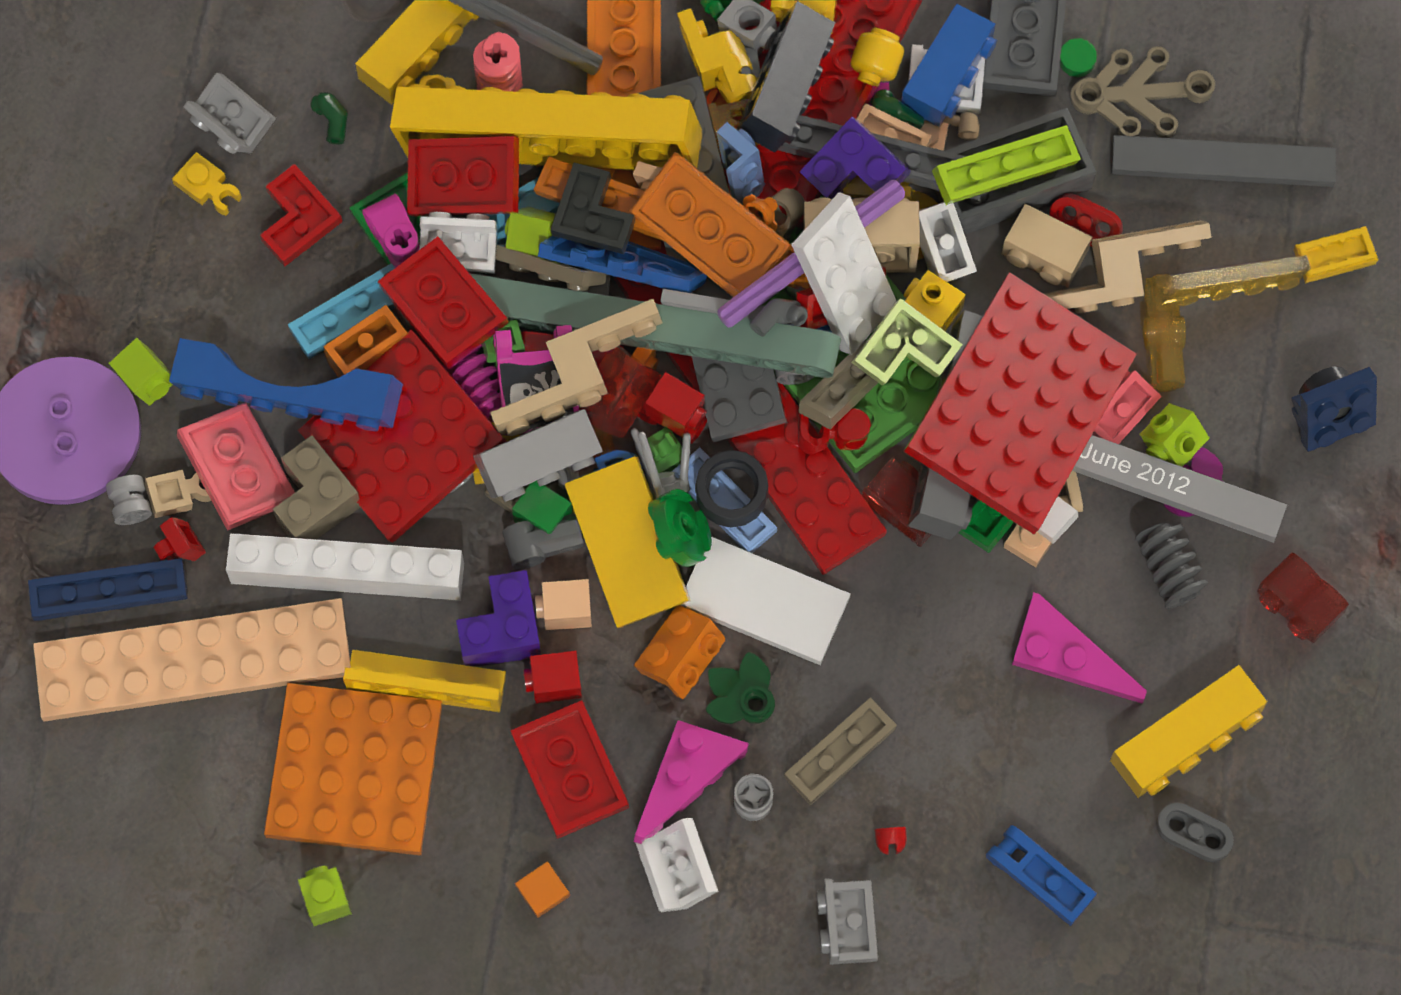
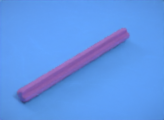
(791, 269)

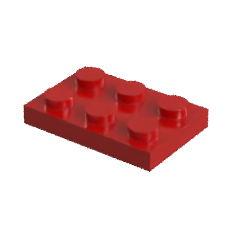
(463, 175)
(443, 302)
(569, 769)

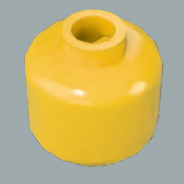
(877, 56)

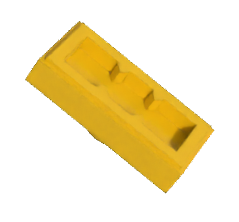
(1337, 254)

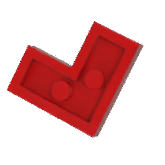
(306, 219)

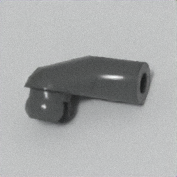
(779, 311)

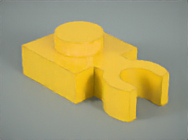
(204, 181)

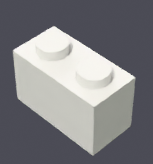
(944, 242)

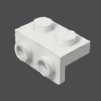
(469, 239)
(677, 867)

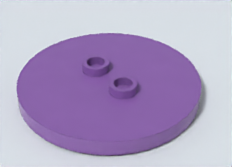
(66, 430)

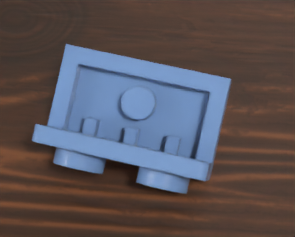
(741, 162)

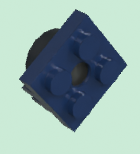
(1335, 405)

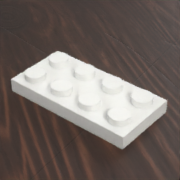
(844, 273)

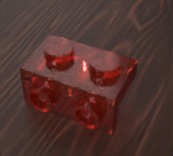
(628, 388)

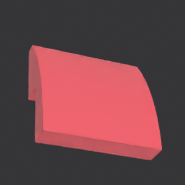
(1126, 408)

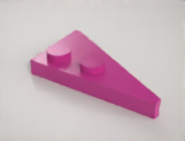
(1062, 651)
(689, 765)

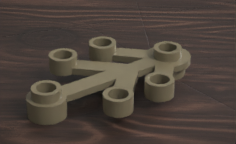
(1137, 93)

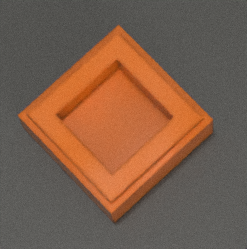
(542, 889)

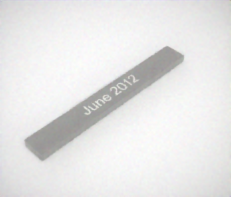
(1181, 488)

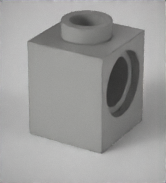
(749, 13)

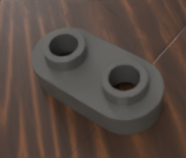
(1195, 830)

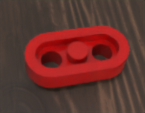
(1087, 216)

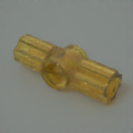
(1164, 338)

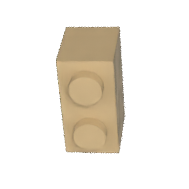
(1046, 246)

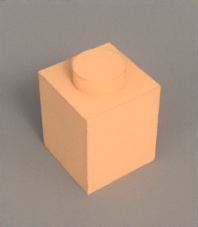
(564, 604)

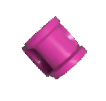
(392, 228)

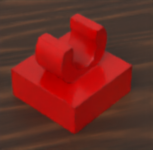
(179, 541)

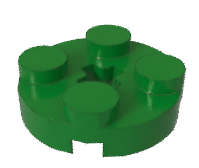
(680, 530)

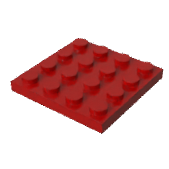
(426, 452)

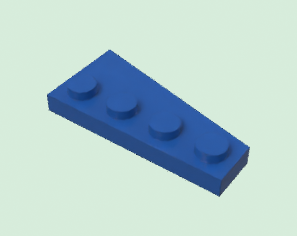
(636, 264)

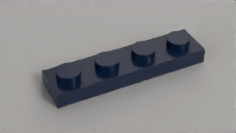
(107, 589)

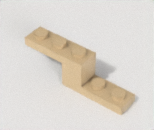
(1119, 264)
(577, 368)

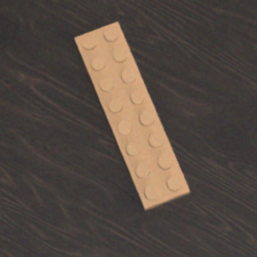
(191, 659)

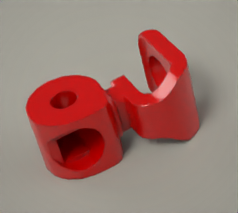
(848, 433)

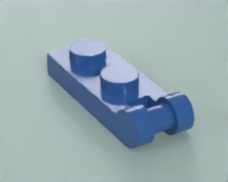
(1042, 875)

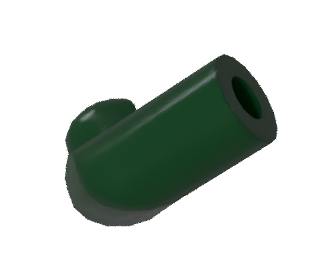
(886, 102)
(335, 113)

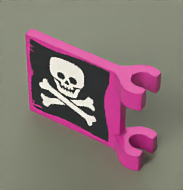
(525, 372)

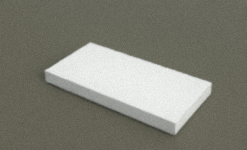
(766, 601)

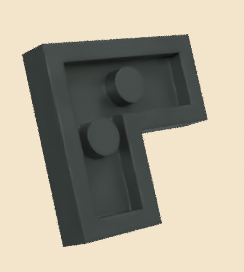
(583, 217)

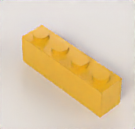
(411, 45)
(1188, 732)

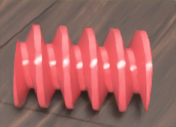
(498, 63)

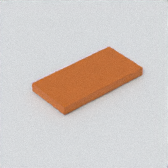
(709, 226)

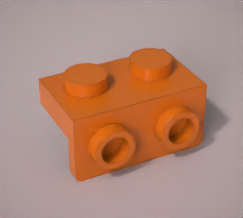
(681, 650)

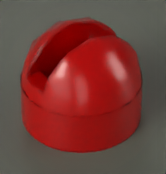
(891, 835)

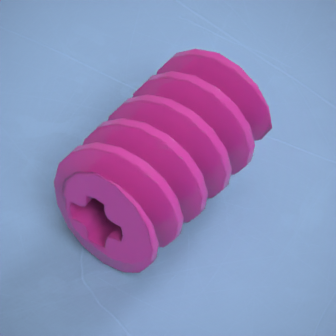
(477, 381)

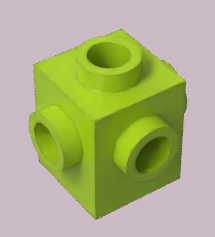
(1174, 435)

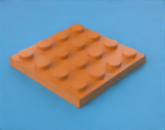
(353, 769)

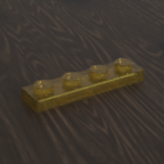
(1224, 282)

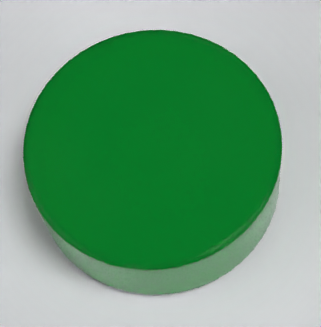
(1078, 57)

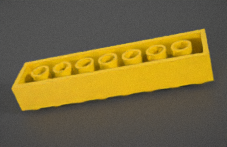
(562, 125)

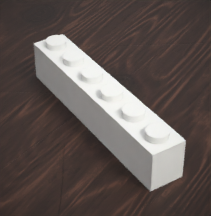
(345, 566)

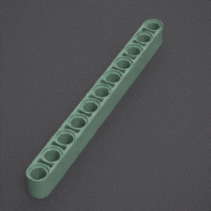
(681, 331)

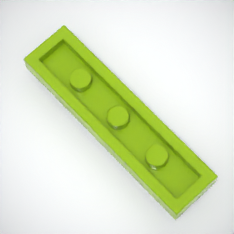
(1006, 165)

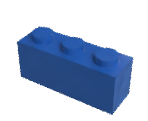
(949, 65)

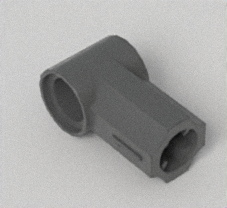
(530, 545)

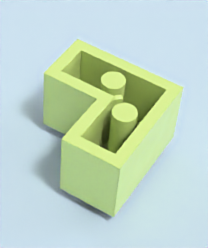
(905, 334)

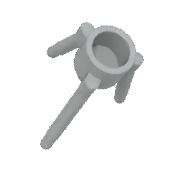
(662, 482)

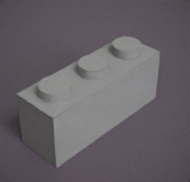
(538, 455)

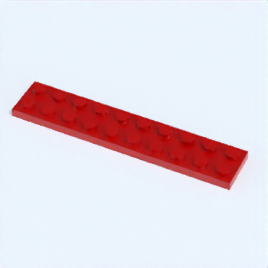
(805, 488)

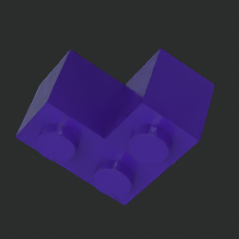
(850, 154)
(508, 632)

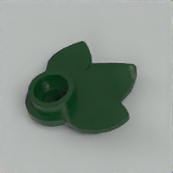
(737, 688)

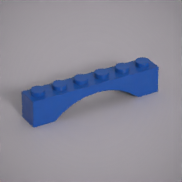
(357, 396)

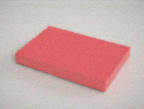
(235, 465)

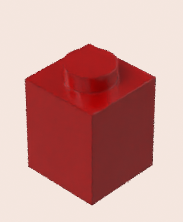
(676, 405)
(553, 677)

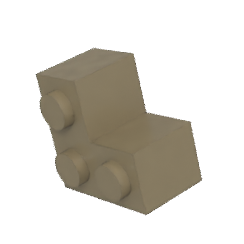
(322, 497)

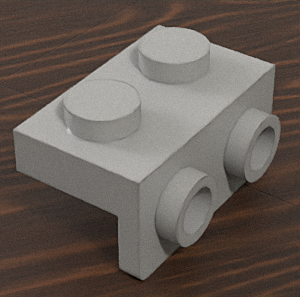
(230, 115)
(849, 922)

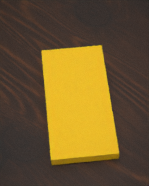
(622, 542)

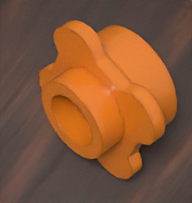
(766, 206)

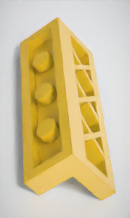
(426, 679)

